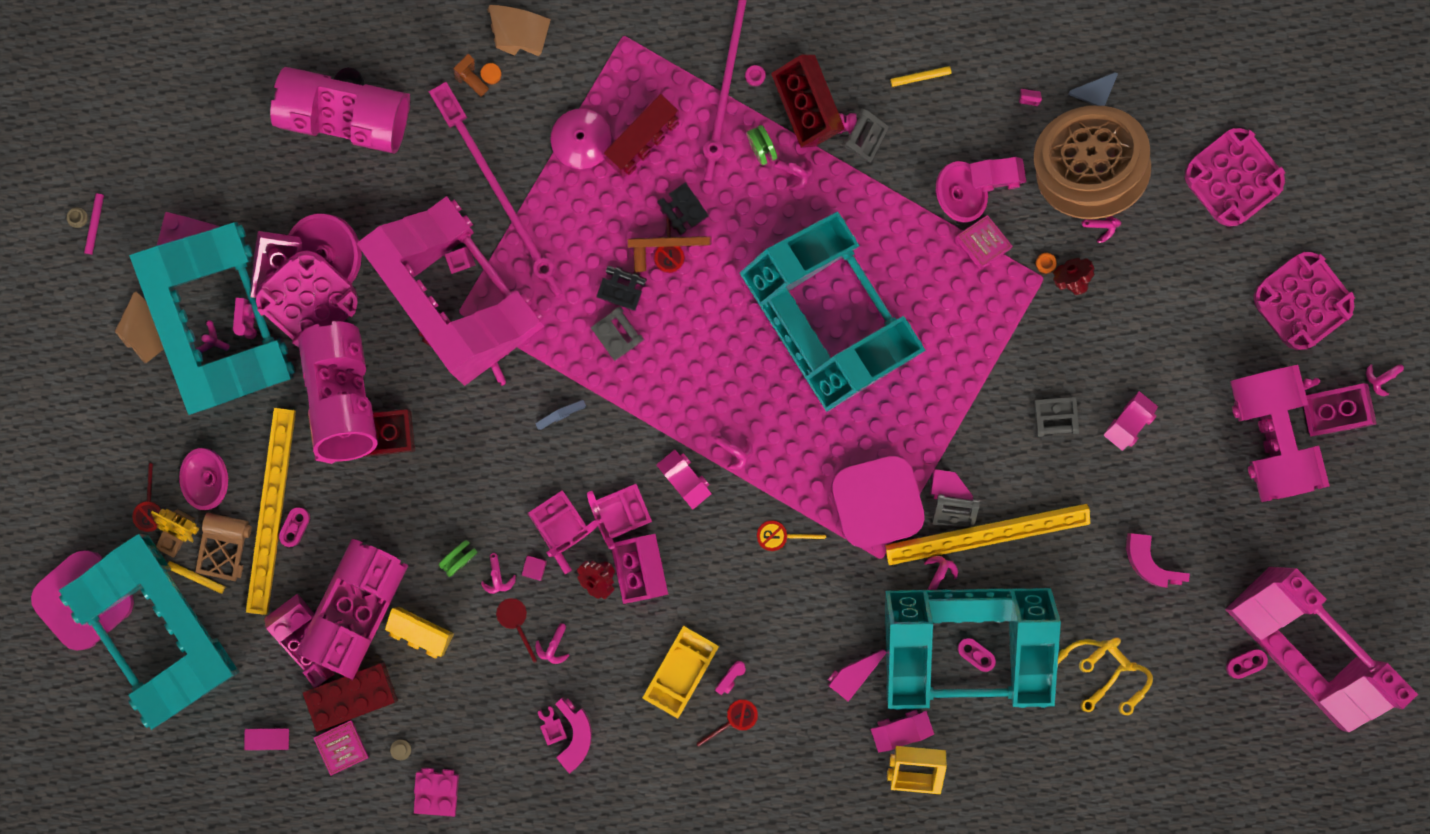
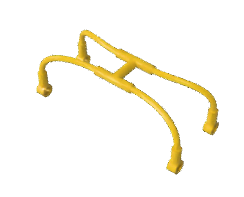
(1126, 665)

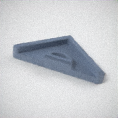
(1096, 91)
(560, 414)

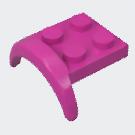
(619, 512)
(560, 523)

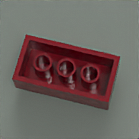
(807, 101)
(642, 135)
(393, 433)
(350, 698)

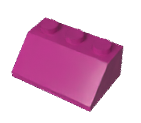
(639, 569)

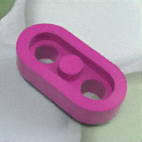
(293, 526)
(976, 654)
(1246, 664)

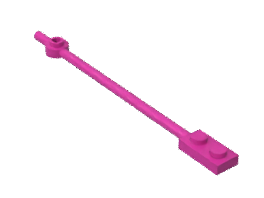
(455, 115)
(714, 142)

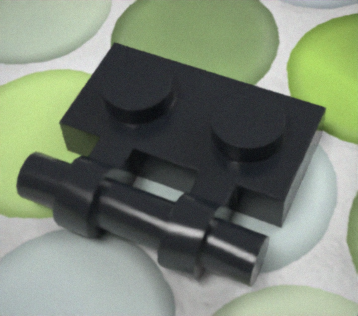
(687, 204)
(620, 294)

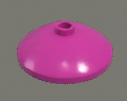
(585, 152)
(968, 201)
(203, 479)

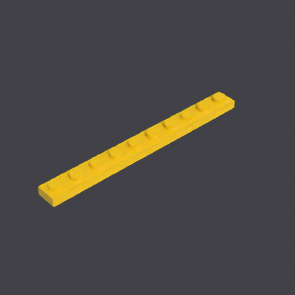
(270, 511)
(988, 534)

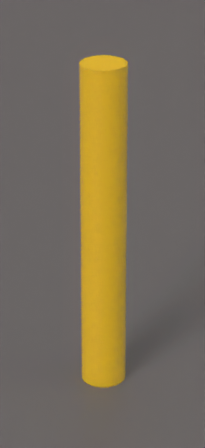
(920, 76)
(196, 577)

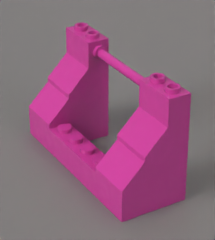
(467, 344)
(1358, 692)

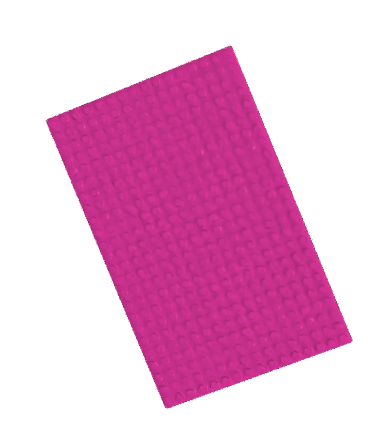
(707, 346)

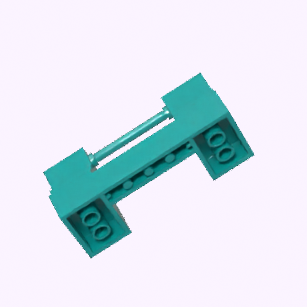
(187, 260)
(797, 260)
(119, 575)
(1032, 633)

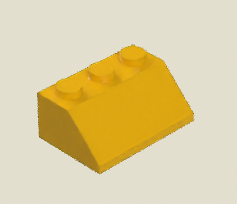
(418, 632)

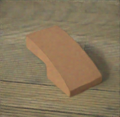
(168, 542)

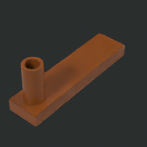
(464, 72)
(639, 246)

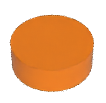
(491, 73)
(1046, 263)

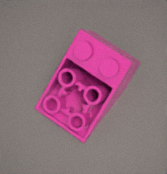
(289, 625)

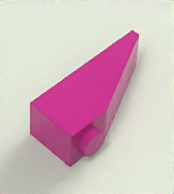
(852, 676)

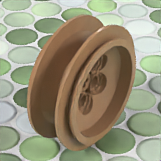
(1080, 135)

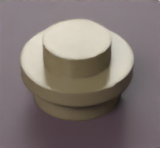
(77, 217)
(400, 749)

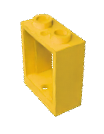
(917, 781)

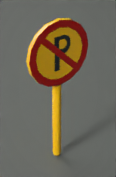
(773, 535)

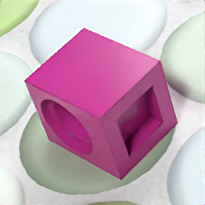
(460, 260)

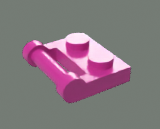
(242, 314)
(726, 682)

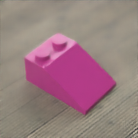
(178, 227)
(270, 253)
(1339, 410)

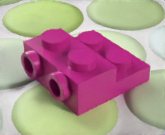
(436, 792)

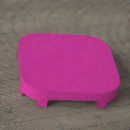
(1234, 177)
(305, 294)
(1304, 301)
(878, 502)
(58, 616)

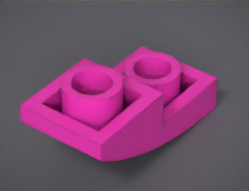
(266, 739)

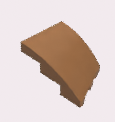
(518, 29)
(139, 330)

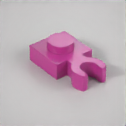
(552, 729)

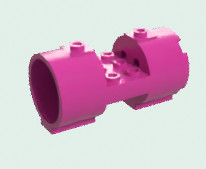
(319, 104)
(338, 404)
(1287, 469)
(352, 609)

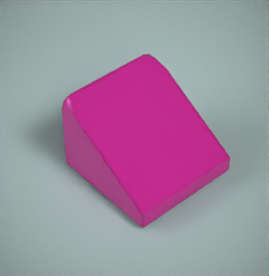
(1030, 97)
(534, 568)
(317, 674)

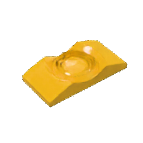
(680, 672)

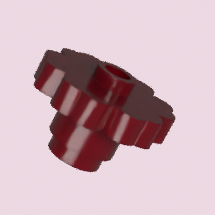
(1074, 275)
(597, 578)

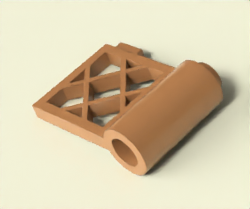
(227, 530)

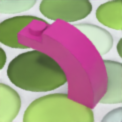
(1140, 558)
(582, 735)

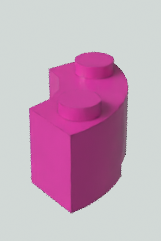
(998, 173)
(1131, 421)
(684, 480)
(902, 731)

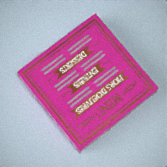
(983, 242)
(341, 747)

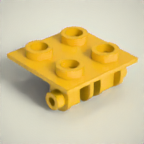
(168, 522)

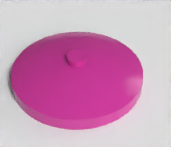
(332, 240)

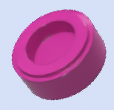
(755, 75)

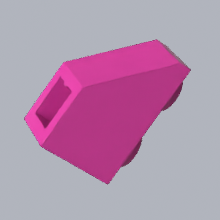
(949, 485)

